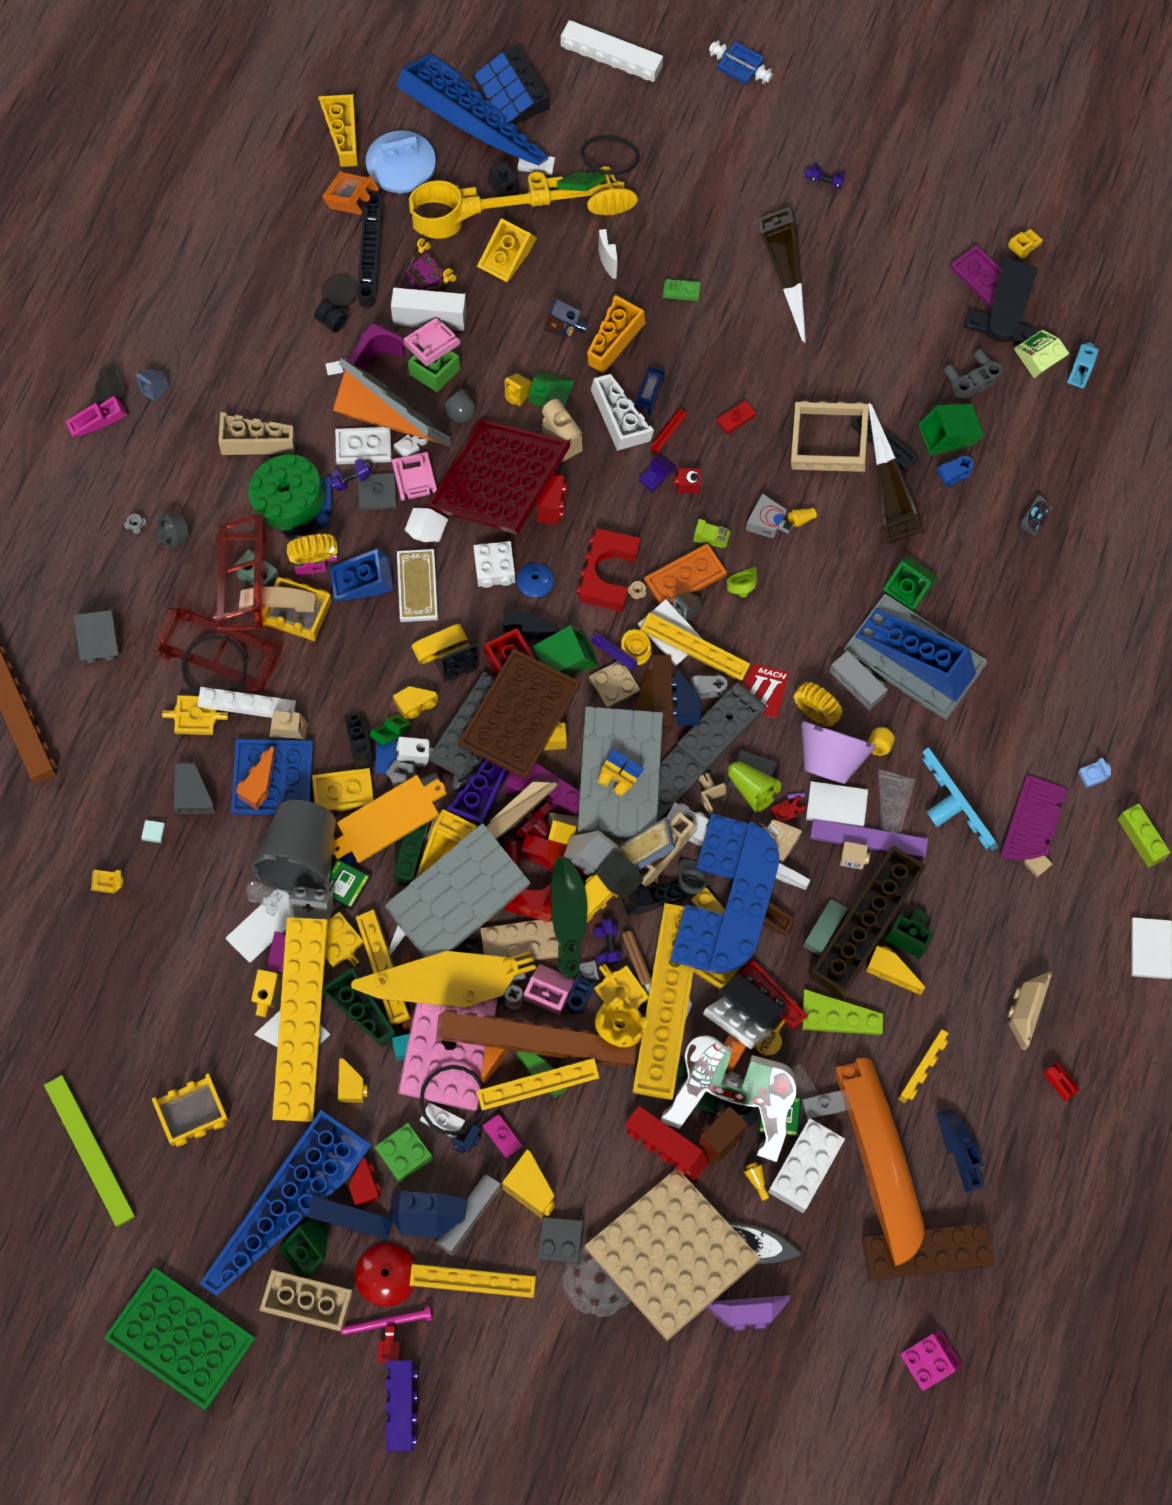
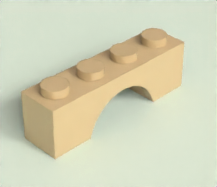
(682, 831)

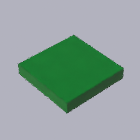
(580, 181)

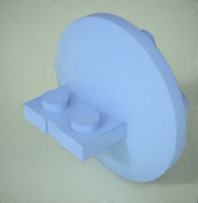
(400, 161)

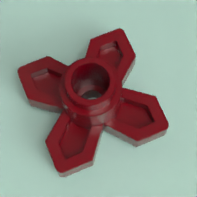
(536, 823)

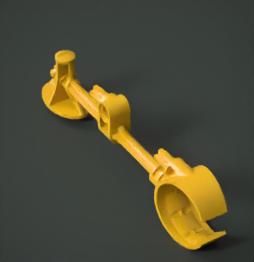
(606, 200)

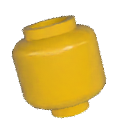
(883, 739)

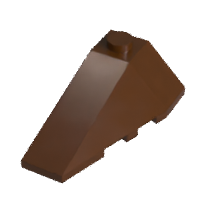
(657, 690)

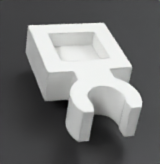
(409, 446)

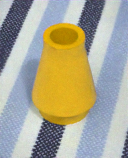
(801, 516)

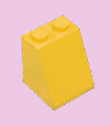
(529, 1186)

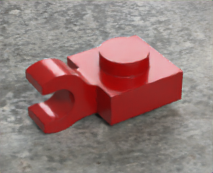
(388, 1349)

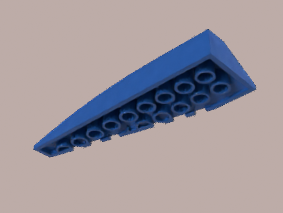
(450, 97)
(313, 1169)

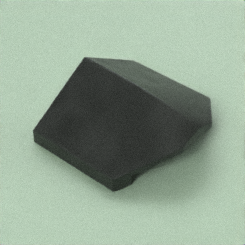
(620, 876)

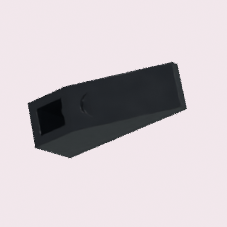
(359, 741)
(653, 897)

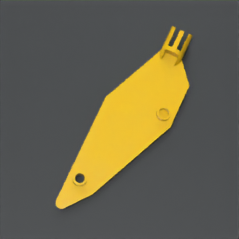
(447, 979)

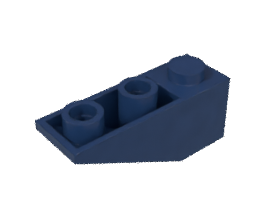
(687, 701)

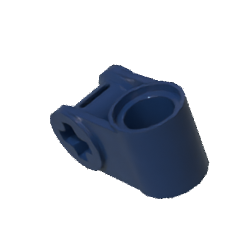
(582, 991)

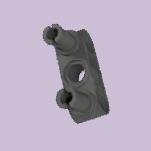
(976, 380)

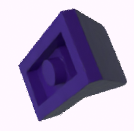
(656, 473)

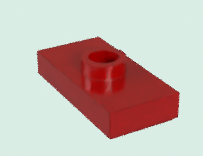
(736, 417)

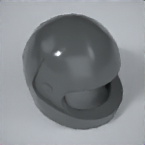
(460, 407)

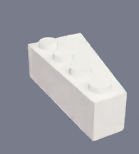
(620, 416)

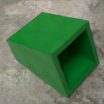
(950, 428)
(566, 652)

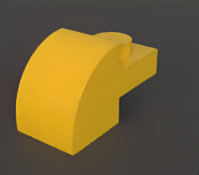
(1024, 243)

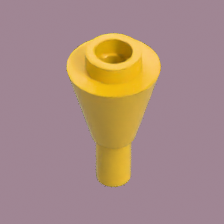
(756, 1176)

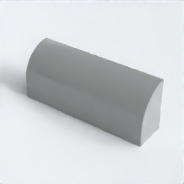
(476, 1205)

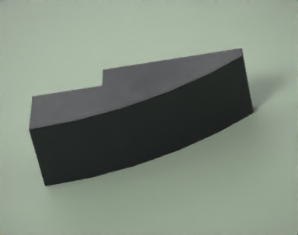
(530, 625)

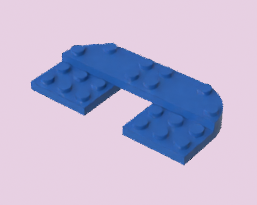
(728, 941)

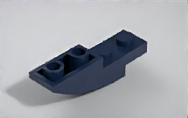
(960, 1141)

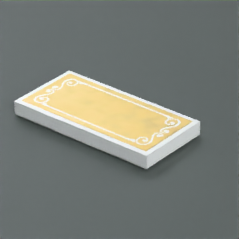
(417, 585)

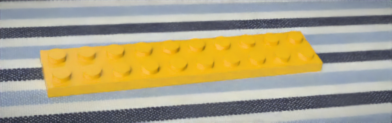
(665, 1014)
(300, 1019)

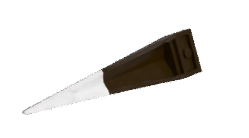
(781, 240)
(898, 507)

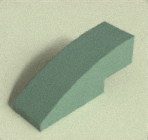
(825, 927)

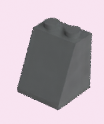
(97, 635)

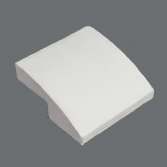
(607, 254)

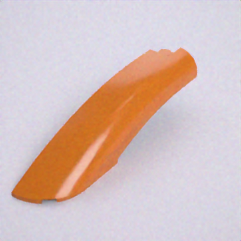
(882, 1158)

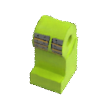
(711, 534)

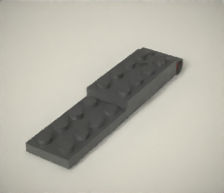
(706, 744)

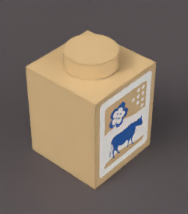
(854, 855)

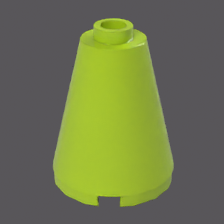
(754, 785)

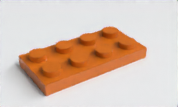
(686, 574)

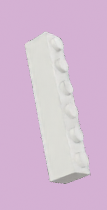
(611, 51)

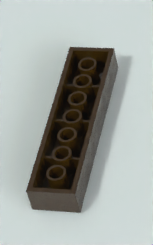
(867, 922)

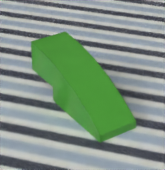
(536, 1065)

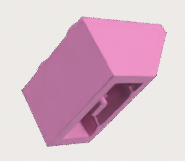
(548, 989)

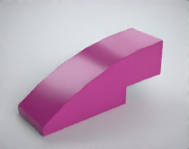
(96, 417)

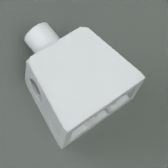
(413, 751)

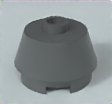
(171, 530)

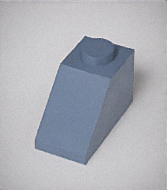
(152, 383)

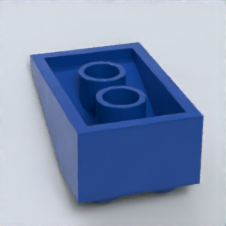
(362, 576)

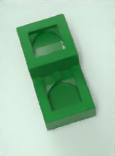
(391, 730)

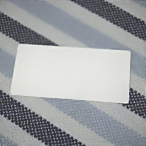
(258, 929)

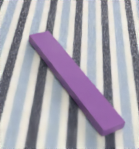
(874, 839)

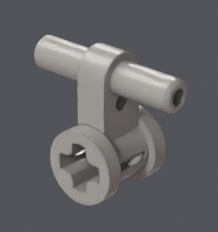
(516, 992)

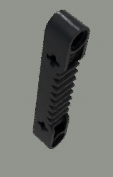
(370, 250)

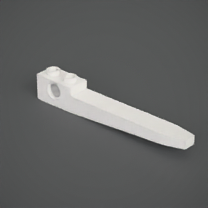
(701, 822)

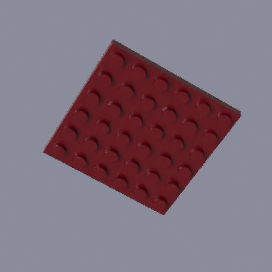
(499, 475)

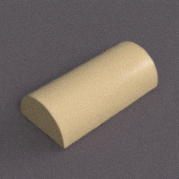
(306, 1300)

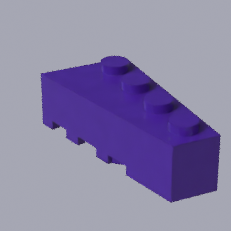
(479, 795)
(400, 1406)

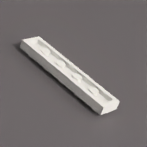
(243, 702)

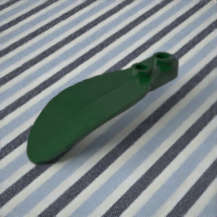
(568, 914)

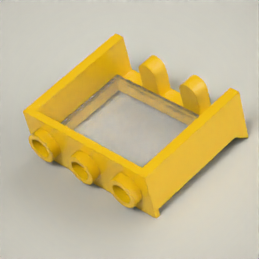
(298, 623)
(190, 1111)

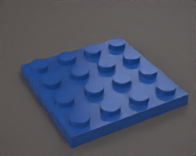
(290, 773)

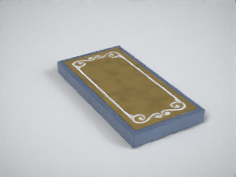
(649, 844)

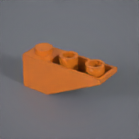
(257, 784)

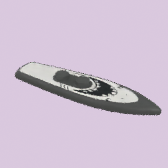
(766, 1244)

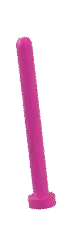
(388, 1321)

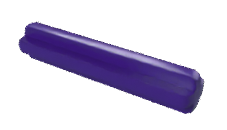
(614, 651)

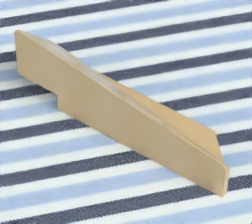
(519, 808)

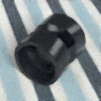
(330, 316)

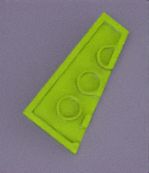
(839, 1016)

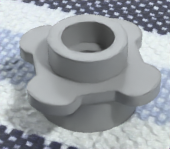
(130, 523)

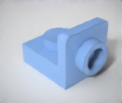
(1095, 773)

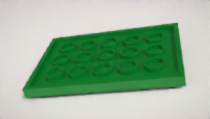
(180, 1338)

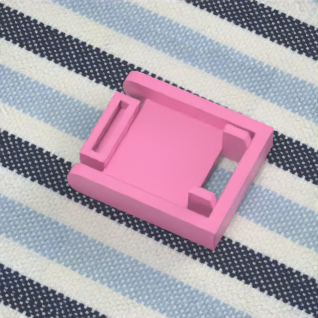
(432, 340)
(414, 481)

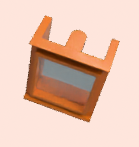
(346, 190)

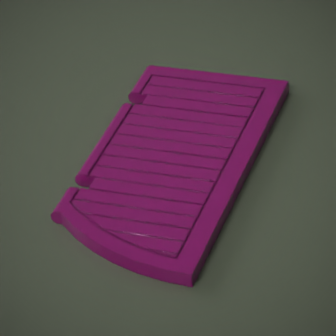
(1034, 820)

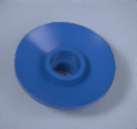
(531, 587)

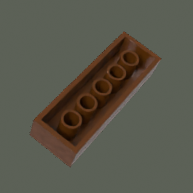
(940, 1252)

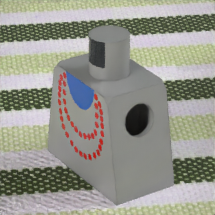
(768, 518)

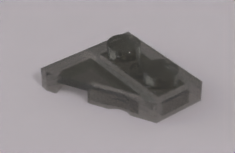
(109, 385)

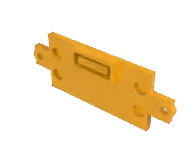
(388, 818)

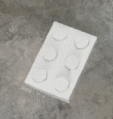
(736, 1023)

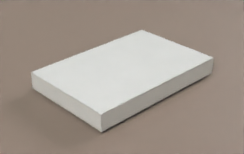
(365, 443)
(669, 614)
(837, 804)
(1151, 948)

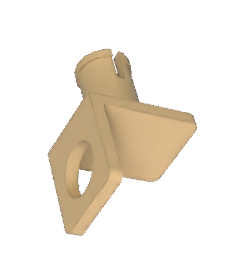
(711, 792)

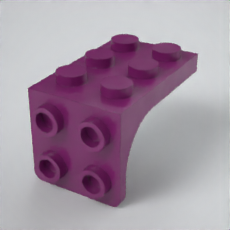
(373, 342)

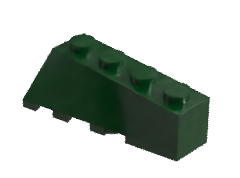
(409, 854)

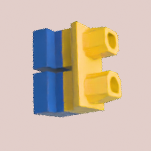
(625, 779)

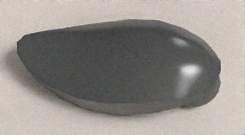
(473, 766)

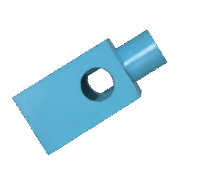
(1085, 357)

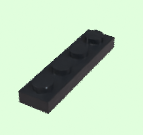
(904, 457)

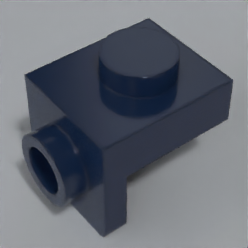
(472, 1139)

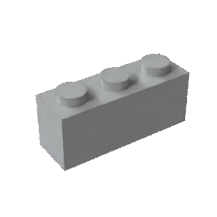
(858, 680)

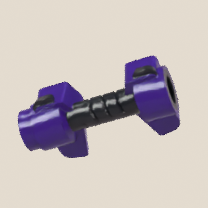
(816, 174)
(361, 472)
(608, 931)

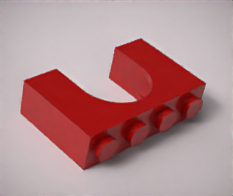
(606, 545)
(544, 853)

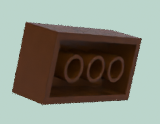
(722, 1135)

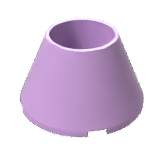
(832, 752)

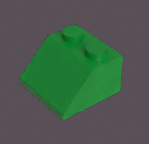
(910, 583)

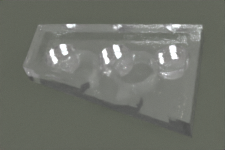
(894, 799)

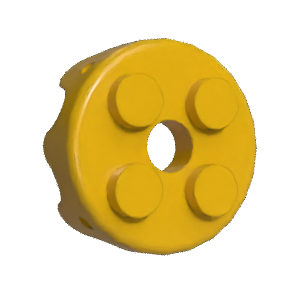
(617, 1014)

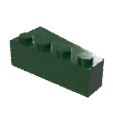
(360, 1007)

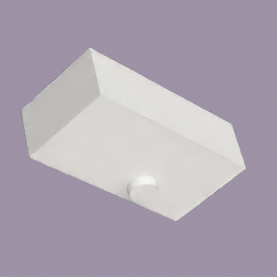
(420, 307)

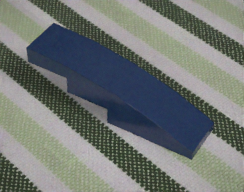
(350, 1218)

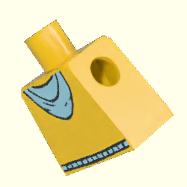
(269, 983)

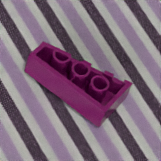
(562, 799)

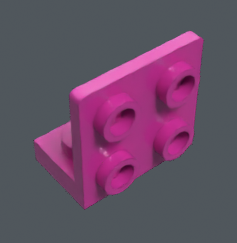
(931, 1360)

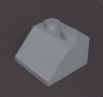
(591, 851)

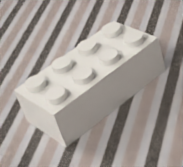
(806, 1165)

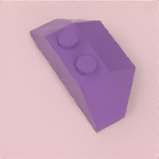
(748, 1312)

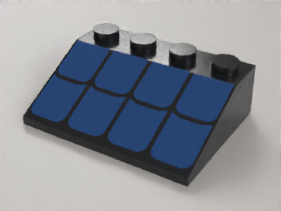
(512, 86)

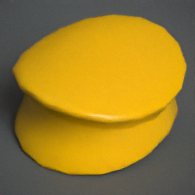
(636, 645)

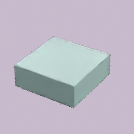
(153, 831)

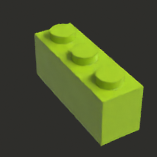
(1143, 835)

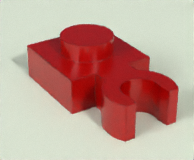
(785, 812)

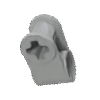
(706, 686)

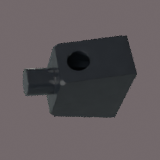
(500, 178)

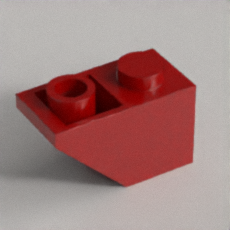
(362, 1186)

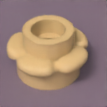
(637, 585)

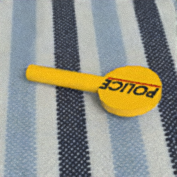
(771, 1044)

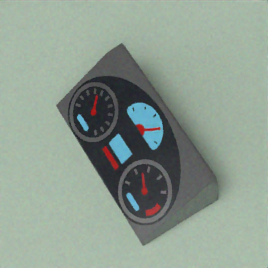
(1036, 516)

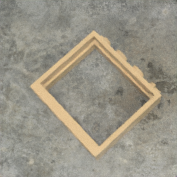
(830, 463)

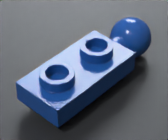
(322, 518)

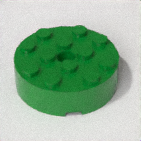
(287, 492)

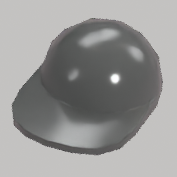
(690, 879)

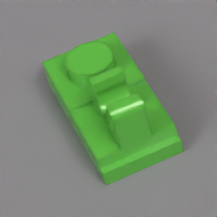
(681, 290)

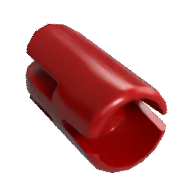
(1061, 1081)

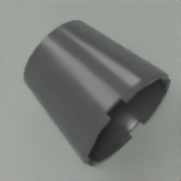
(297, 847)

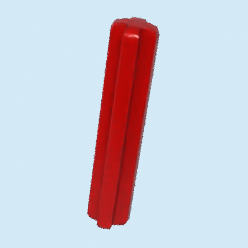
(668, 430)

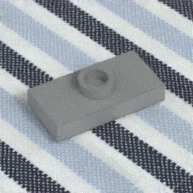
(823, 1105)

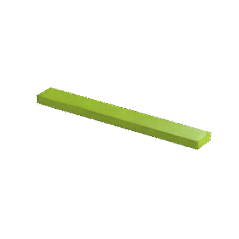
(89, 1151)

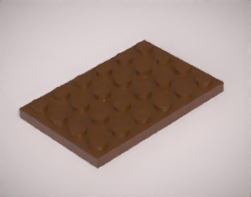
(519, 714)

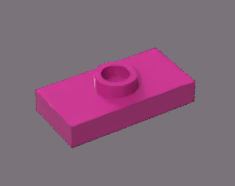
(502, 1136)

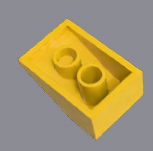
(506, 250)

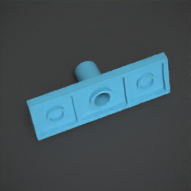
(954, 803)

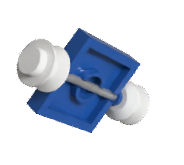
(740, 63)

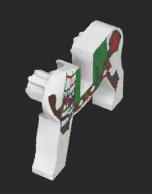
(765, 1086)

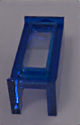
(650, 389)

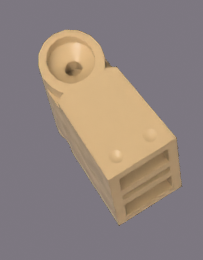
(561, 425)

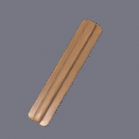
(636, 958)

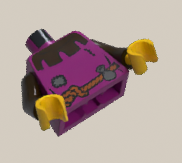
(425, 273)

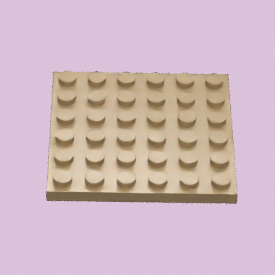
(672, 1254)

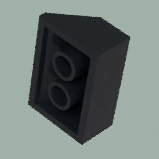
(755, 1001)

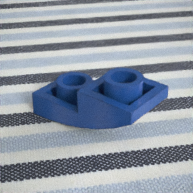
(384, 756)

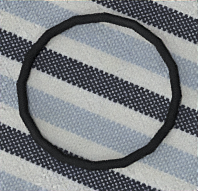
(610, 172)
(209, 638)
(422, 1100)

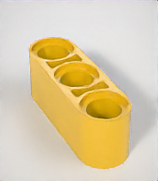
(439, 642)

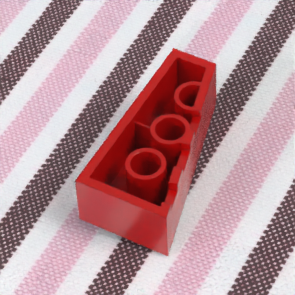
(666, 1143)

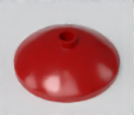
(385, 1290)

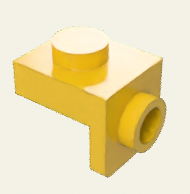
(106, 881)

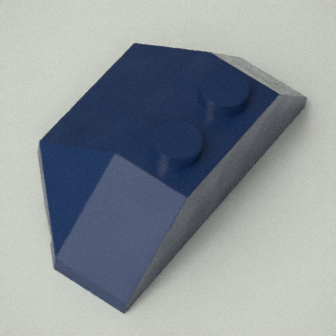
(426, 1213)

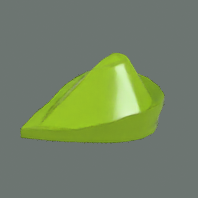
(743, 582)

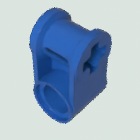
(955, 470)

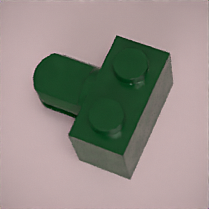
(911, 933)

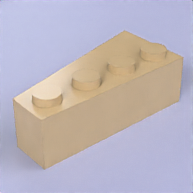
(253, 437)

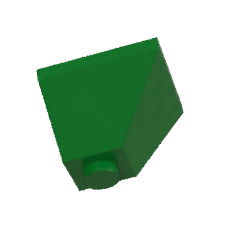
(549, 387)

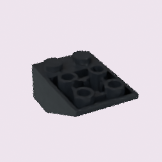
(457, 661)

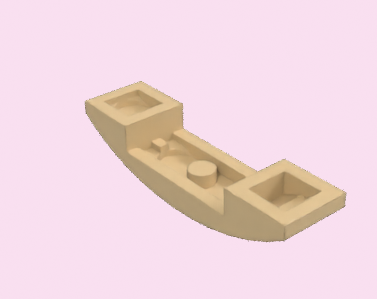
(281, 597)

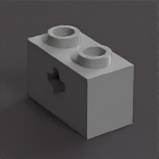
(311, 903)

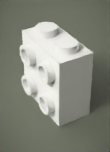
(494, 564)

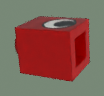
(688, 480)

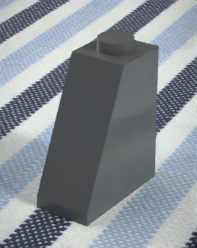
(190, 791)

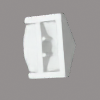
(426, 525)

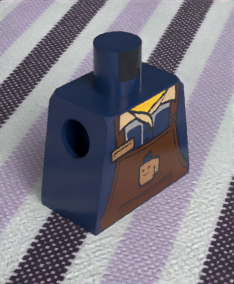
(564, 319)

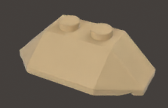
(1027, 1008)

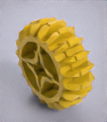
(312, 548)
(818, 704)

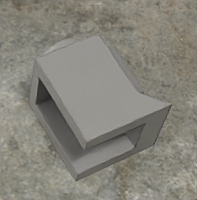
(400, 772)

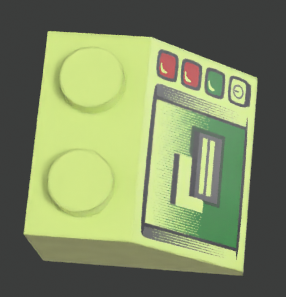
(1041, 352)

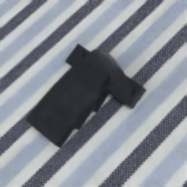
(1007, 305)

